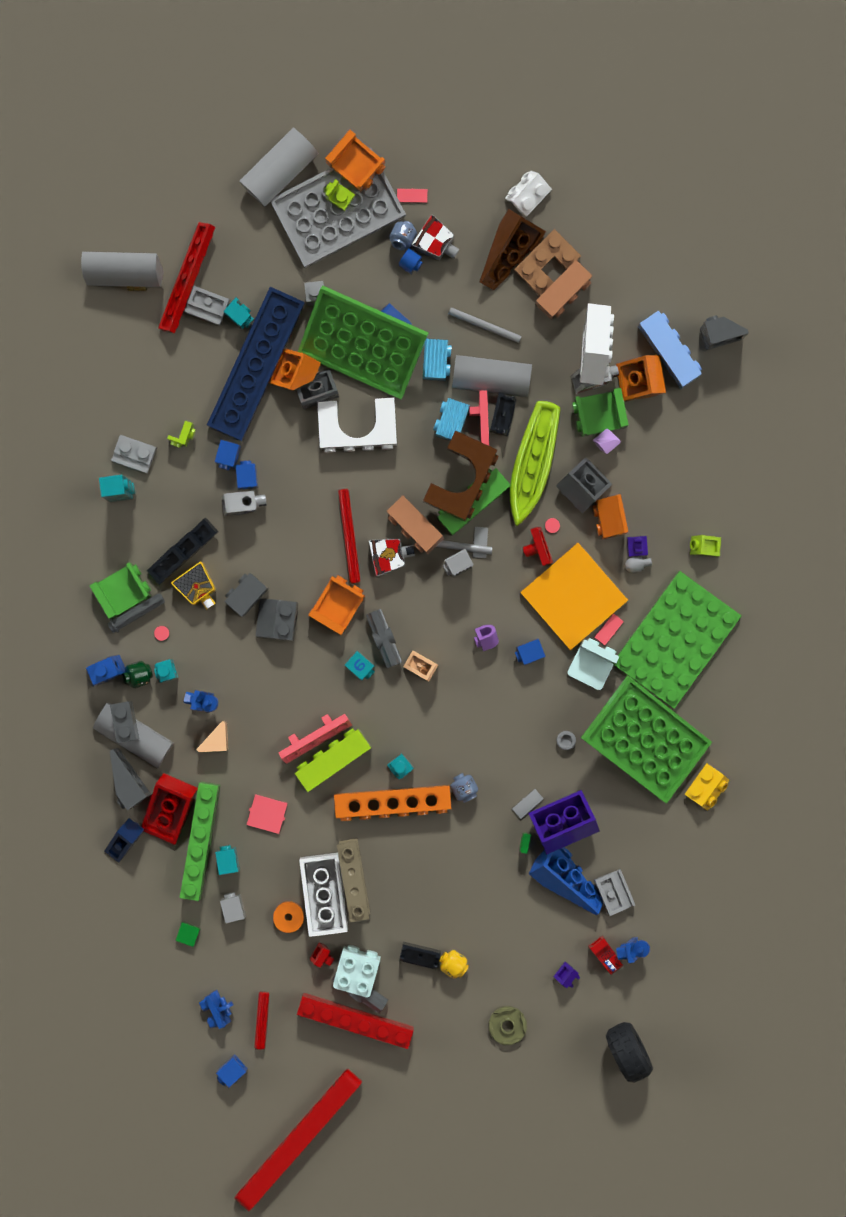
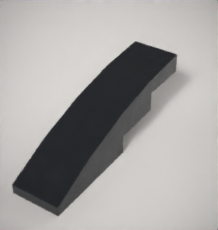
(182, 551)

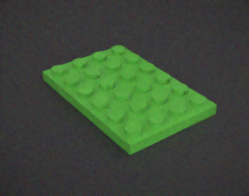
(362, 342)
(676, 639)
(646, 739)

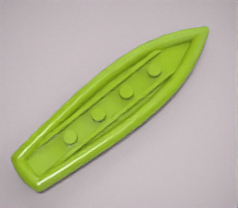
(533, 460)

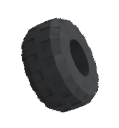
(629, 1052)

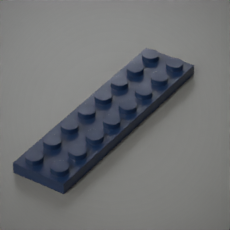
(255, 364)

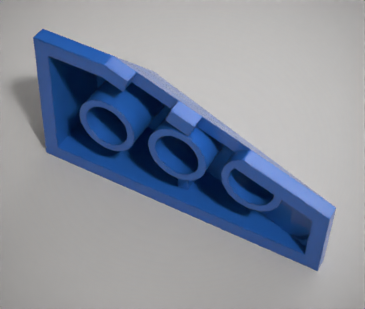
(563, 877)

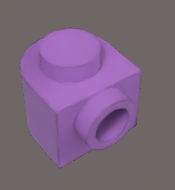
(486, 637)

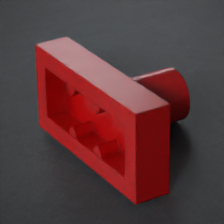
(539, 547)

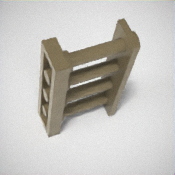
(353, 880)

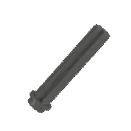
(135, 613)

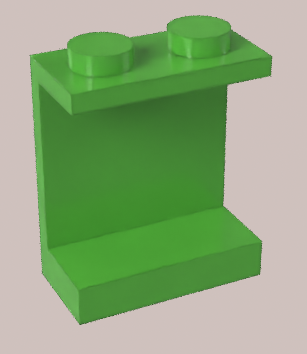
(600, 412)
(121, 590)

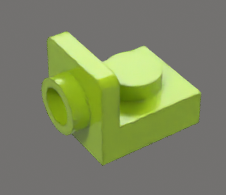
(338, 195)
(705, 545)

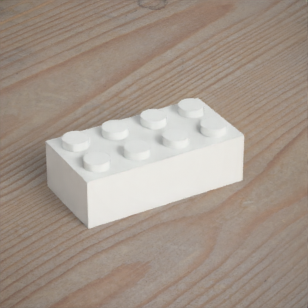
(596, 344)
(323, 894)

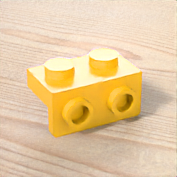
(707, 787)

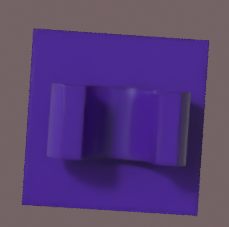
(637, 546)
(566, 975)

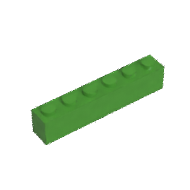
(199, 841)

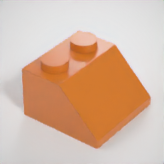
(641, 377)
(610, 517)

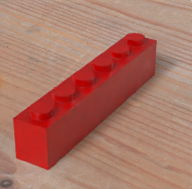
(355, 1020)

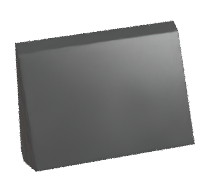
(318, 390)

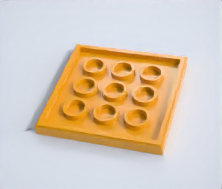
(574, 596)

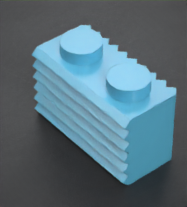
(435, 359)
(452, 418)

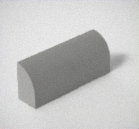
(279, 167)
(121, 269)
(492, 375)
(150, 747)

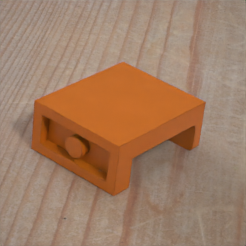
(355, 161)
(337, 604)

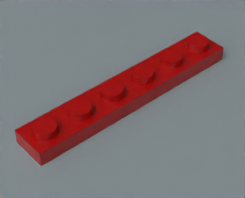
(186, 277)

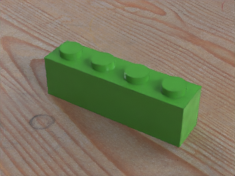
(491, 491)

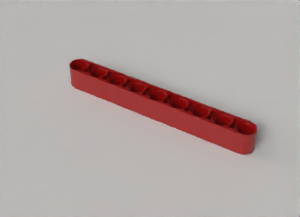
(298, 1139)

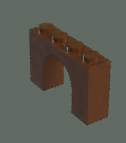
(481, 458)

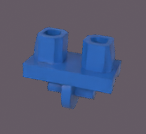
(201, 701)
(633, 950)
(218, 1008)

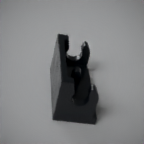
(503, 414)
(420, 955)

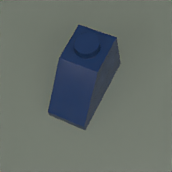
(124, 840)

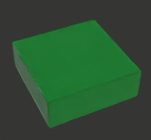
(524, 844)
(187, 934)

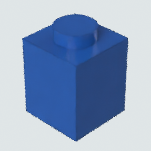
(227, 455)
(246, 475)
(529, 652)
(231, 1071)

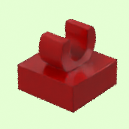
(321, 955)

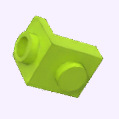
(186, 434)

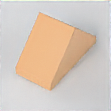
(420, 665)
(216, 740)

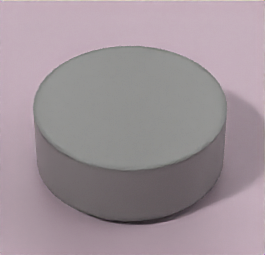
(566, 740)

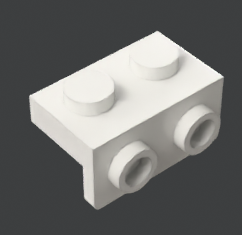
(528, 192)

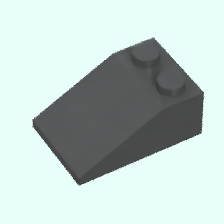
(127, 783)

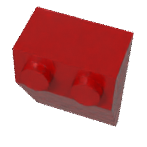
(169, 808)

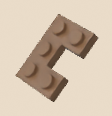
(552, 246)

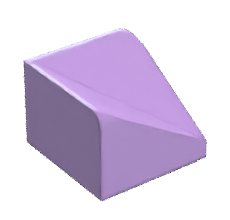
(606, 441)

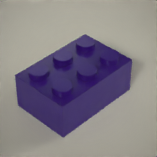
(564, 822)

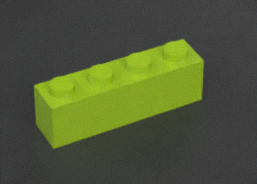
(332, 760)

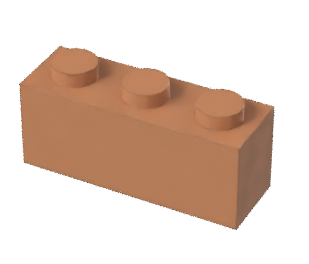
(564, 290)
(414, 525)

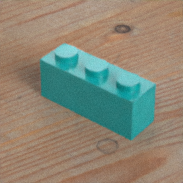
(116, 488)

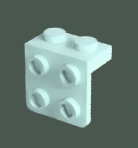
(592, 664)
(356, 971)

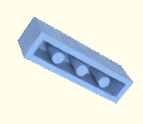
(671, 351)

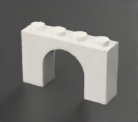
(333, 438)

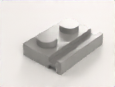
(206, 305)
(133, 454)
(614, 892)

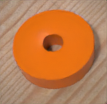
(282, 923)

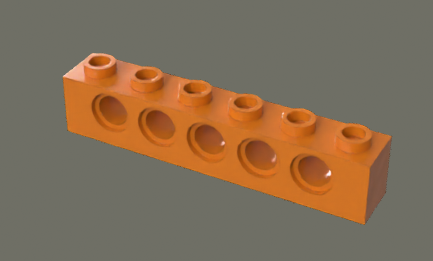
(343, 800)

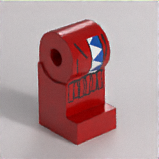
(606, 955)

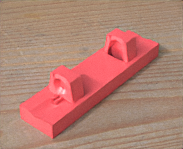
(482, 411)
(314, 739)

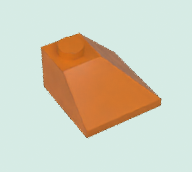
(294, 370)

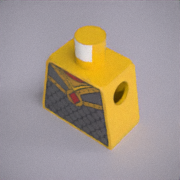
(196, 586)

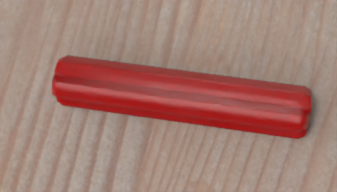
(261, 1023)

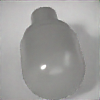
(637, 564)

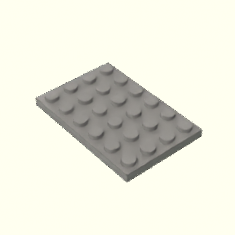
(322, 228)

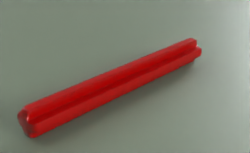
(349, 535)

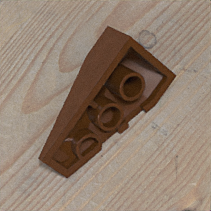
(511, 243)

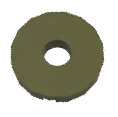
(511, 1014)

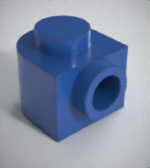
(410, 261)

